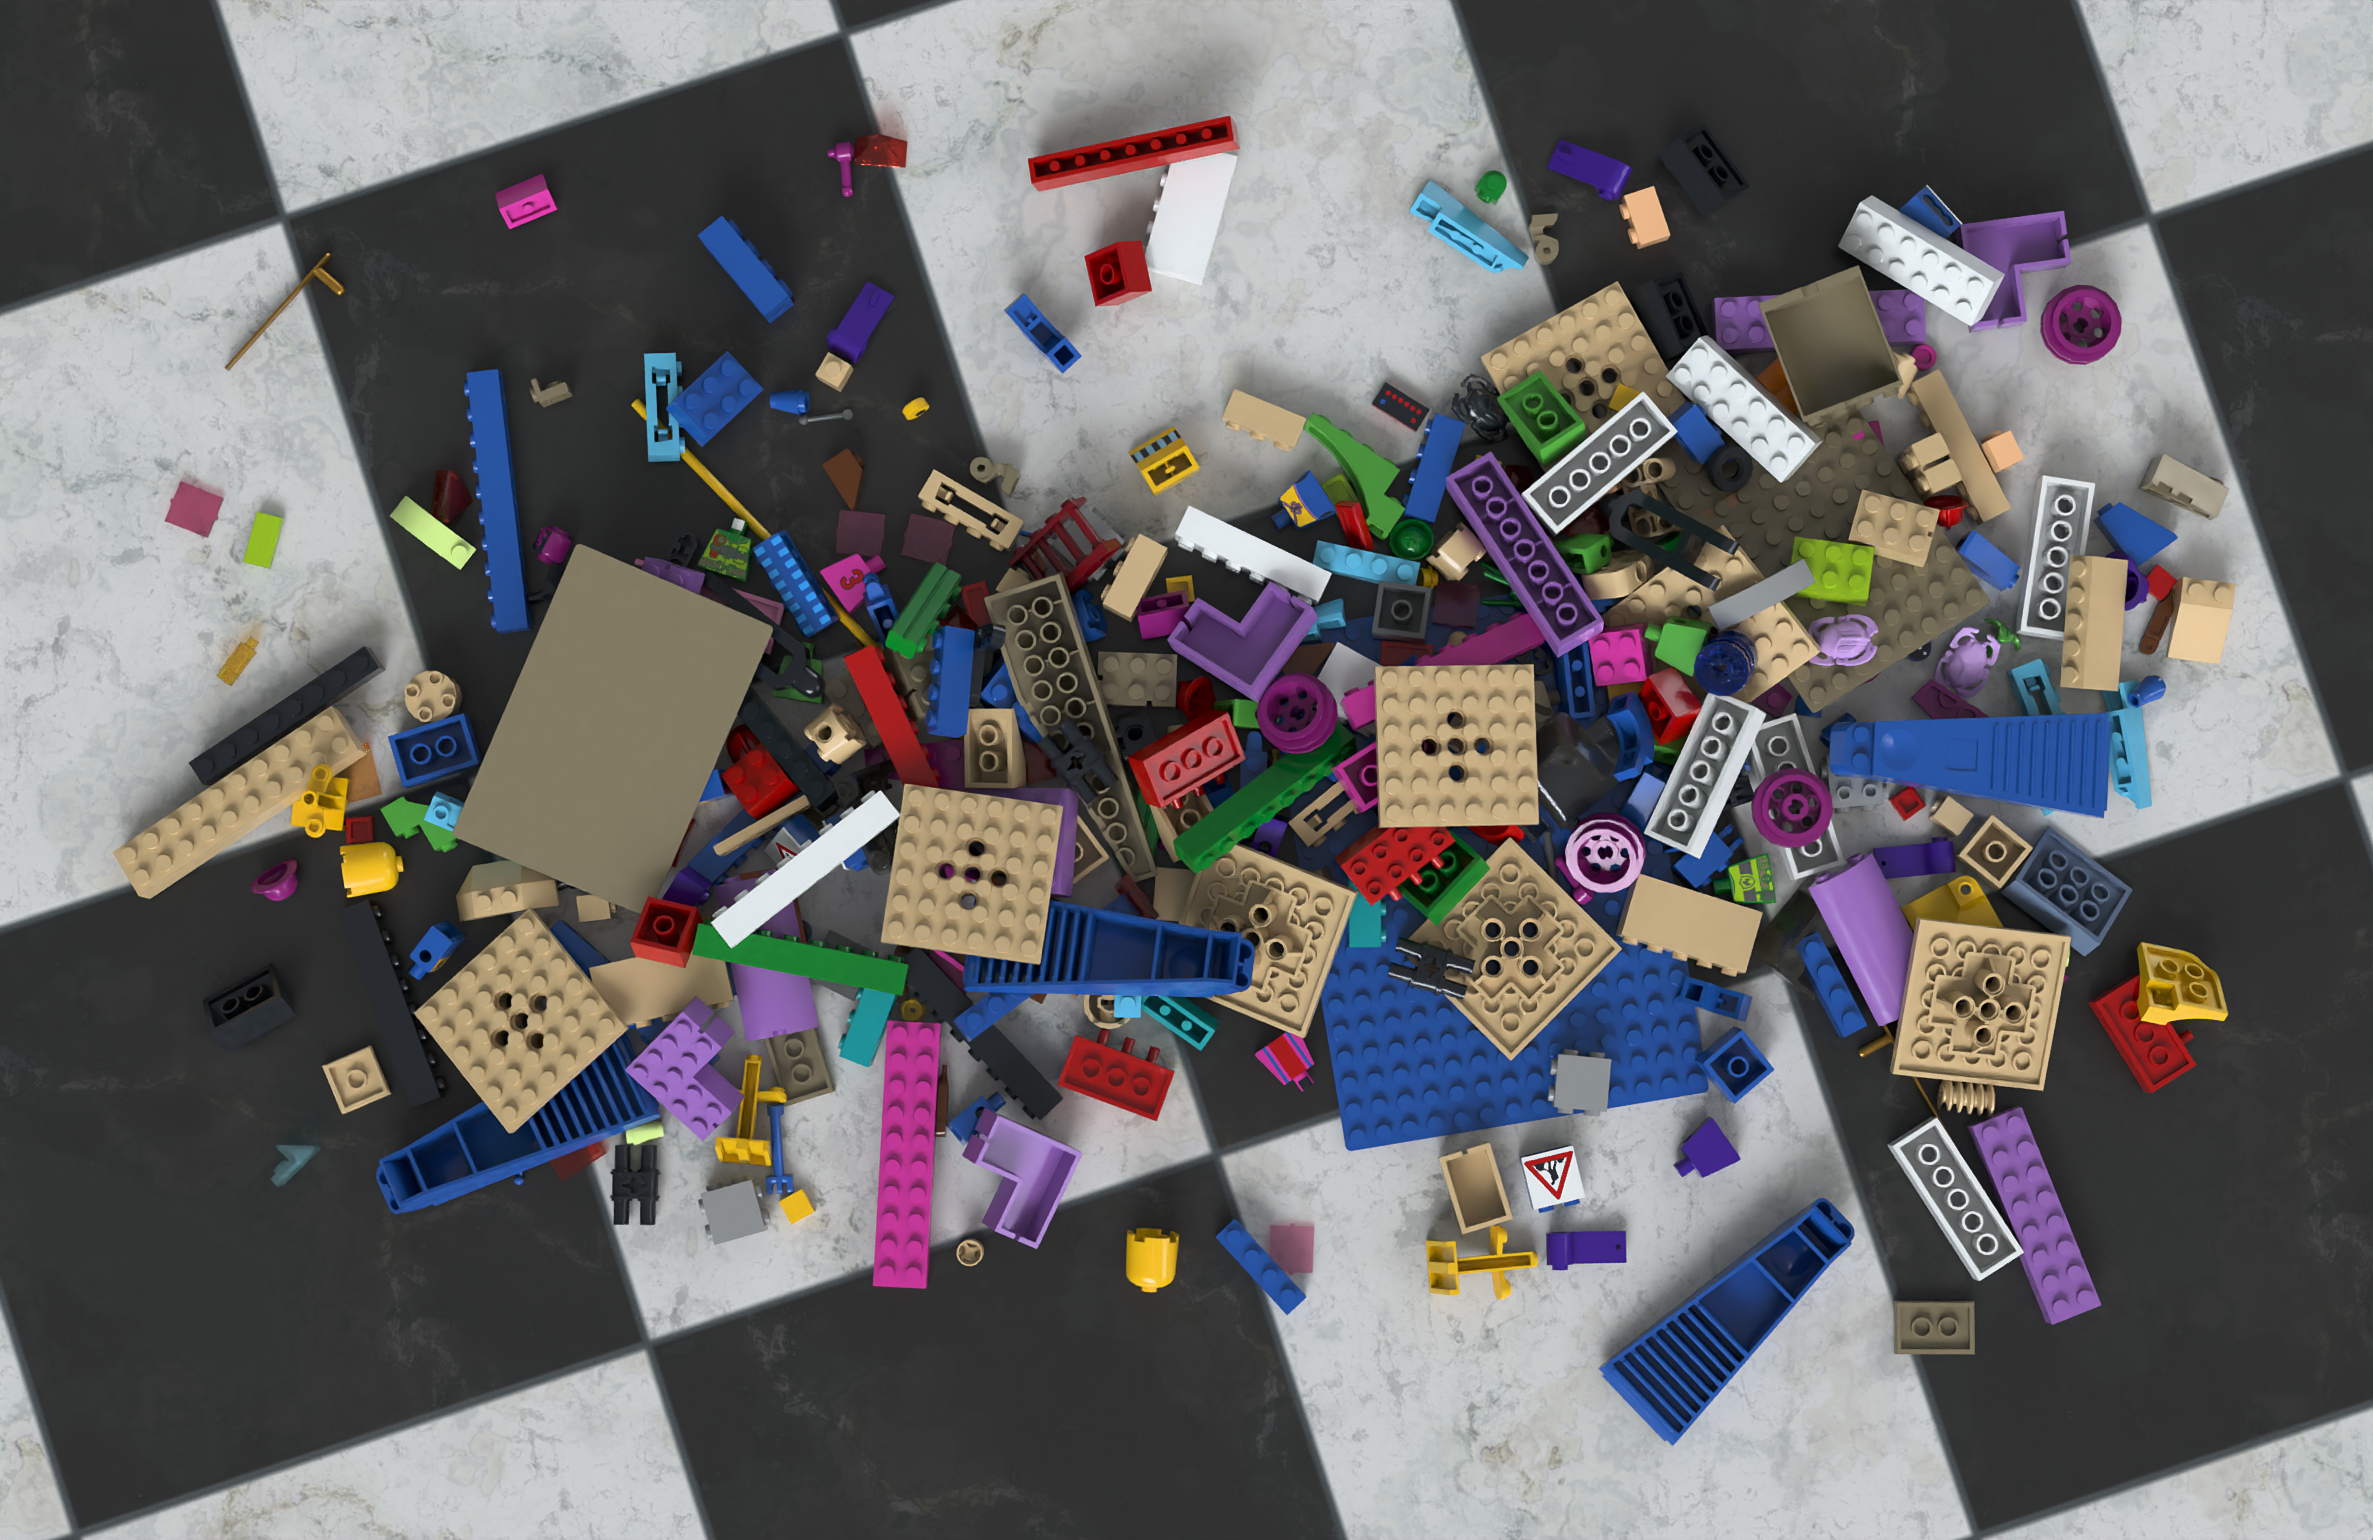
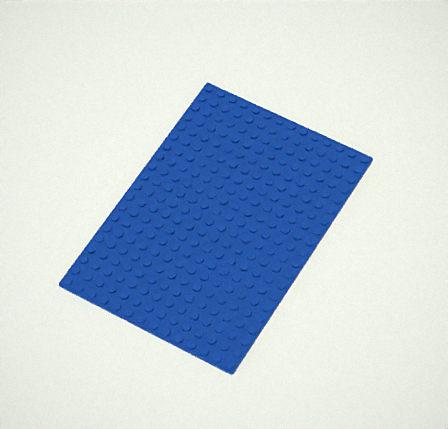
(1411, 1059)

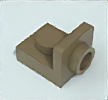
(554, 392)

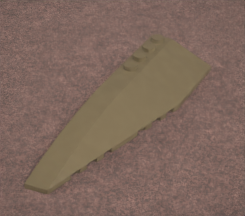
(1058, 681)

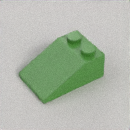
(1543, 418)

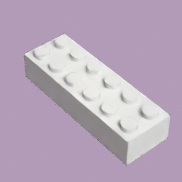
(1921, 260)
(1744, 408)
(1598, 464)
(2055, 532)
(1251, 555)
(1780, 747)
(1705, 773)
(1955, 1198)

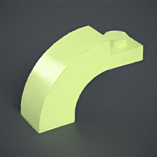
(432, 532)

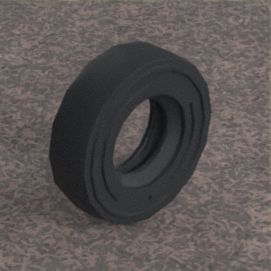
(1743, 472)

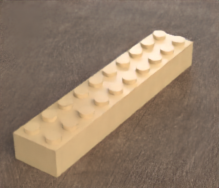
(237, 803)

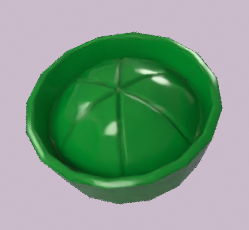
(1411, 539)

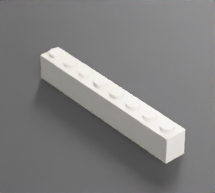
(805, 869)

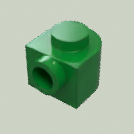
(1491, 187)

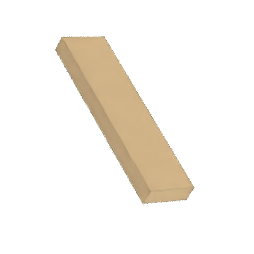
(762, 826)

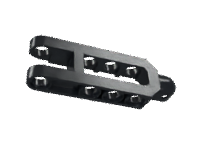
(1689, 545)
(799, 673)

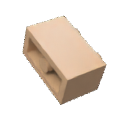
(1644, 217)
(2001, 451)

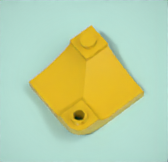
(1952, 905)
(2177, 986)

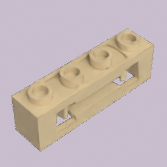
(933, 490)
(1306, 831)

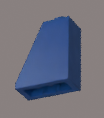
(2132, 532)
(1987, 561)
(1645, 793)

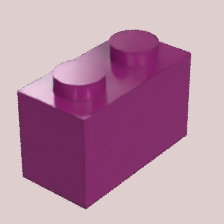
(1162, 613)

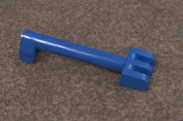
(778, 1178)

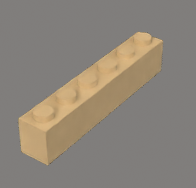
(1941, 414)

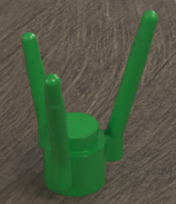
(1500, 578)

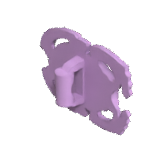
(1844, 640)
(1967, 662)

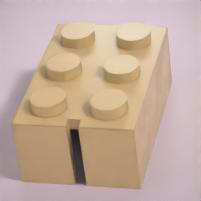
(1922, 470)
(1893, 527)
(1133, 576)
(1475, 1188)

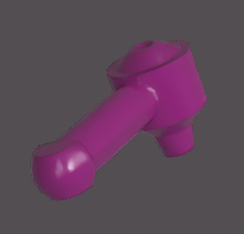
(843, 153)
(1580, 893)

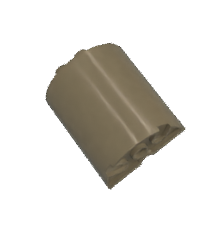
(1831, 346)

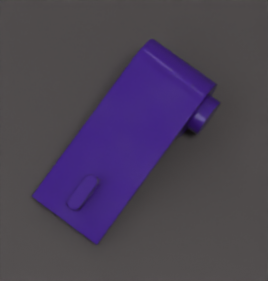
(1603, 172)
(859, 323)
(1917, 859)
(1585, 1248)

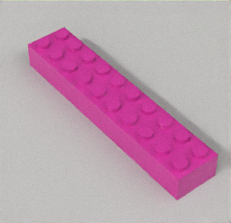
(907, 1154)

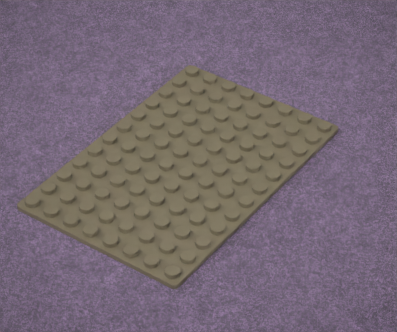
(1820, 504)
(612, 729)

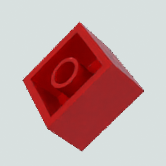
(1118, 273)
(1669, 705)
(759, 782)
(666, 932)

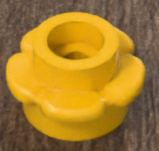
(1427, 577)
(906, 1014)

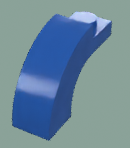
(1042, 333)
(1634, 735)

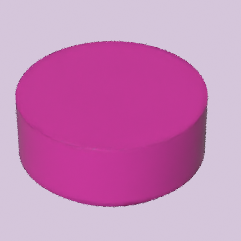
(1924, 356)

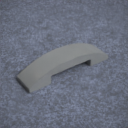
(1761, 595)

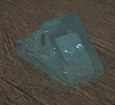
(297, 1155)

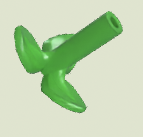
(2004, 635)

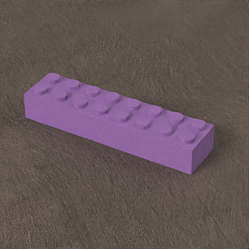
(1742, 329)
(1524, 554)
(2034, 1215)

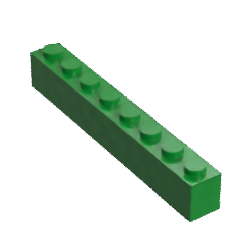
(1261, 800)
(805, 959)

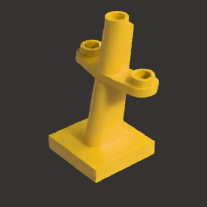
(322, 803)
(744, 1148)
(1445, 1265)

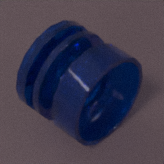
(1736, 653)

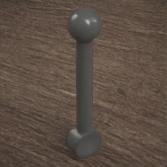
(847, 415)

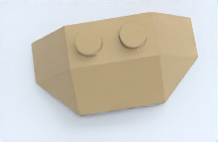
(503, 890)

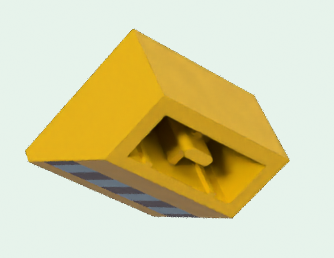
(1164, 461)

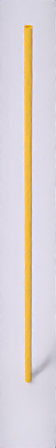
(754, 525)

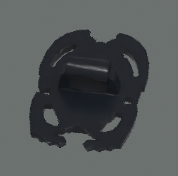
(1482, 409)

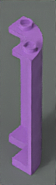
(1867, 931)
(769, 999)

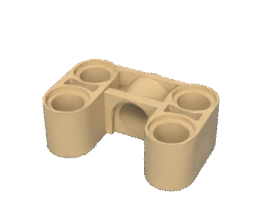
(1646, 483)
(1619, 576)

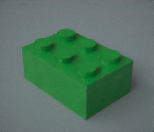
(1447, 885)

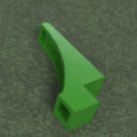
(1367, 472)
(407, 816)

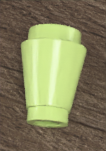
(644, 1132)

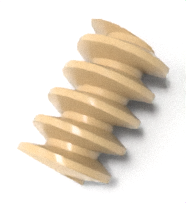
(1966, 1095)

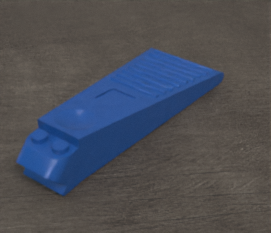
(2014, 760)
(1120, 955)
(479, 1150)
(1705, 1340)

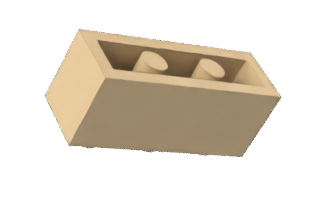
(1263, 420)

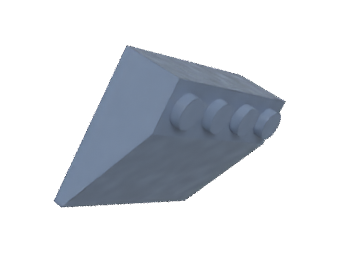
(2067, 891)

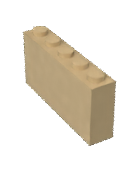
(2094, 623)
(1689, 925)
(655, 990)

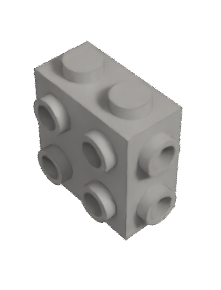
(1096, 520)
(1852, 792)
(1580, 1082)
(734, 1210)

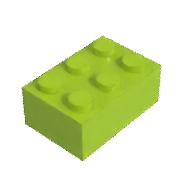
(1838, 569)

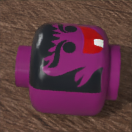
(552, 545)

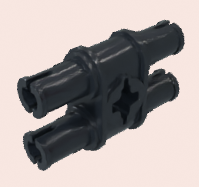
(1075, 775)
(1418, 976)
(624, 1194)

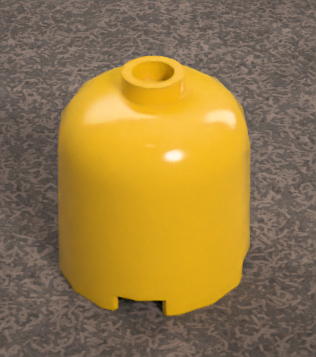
(370, 868)
(1151, 1258)

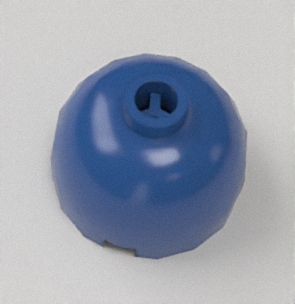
(1090, 617)

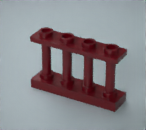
(1085, 564)

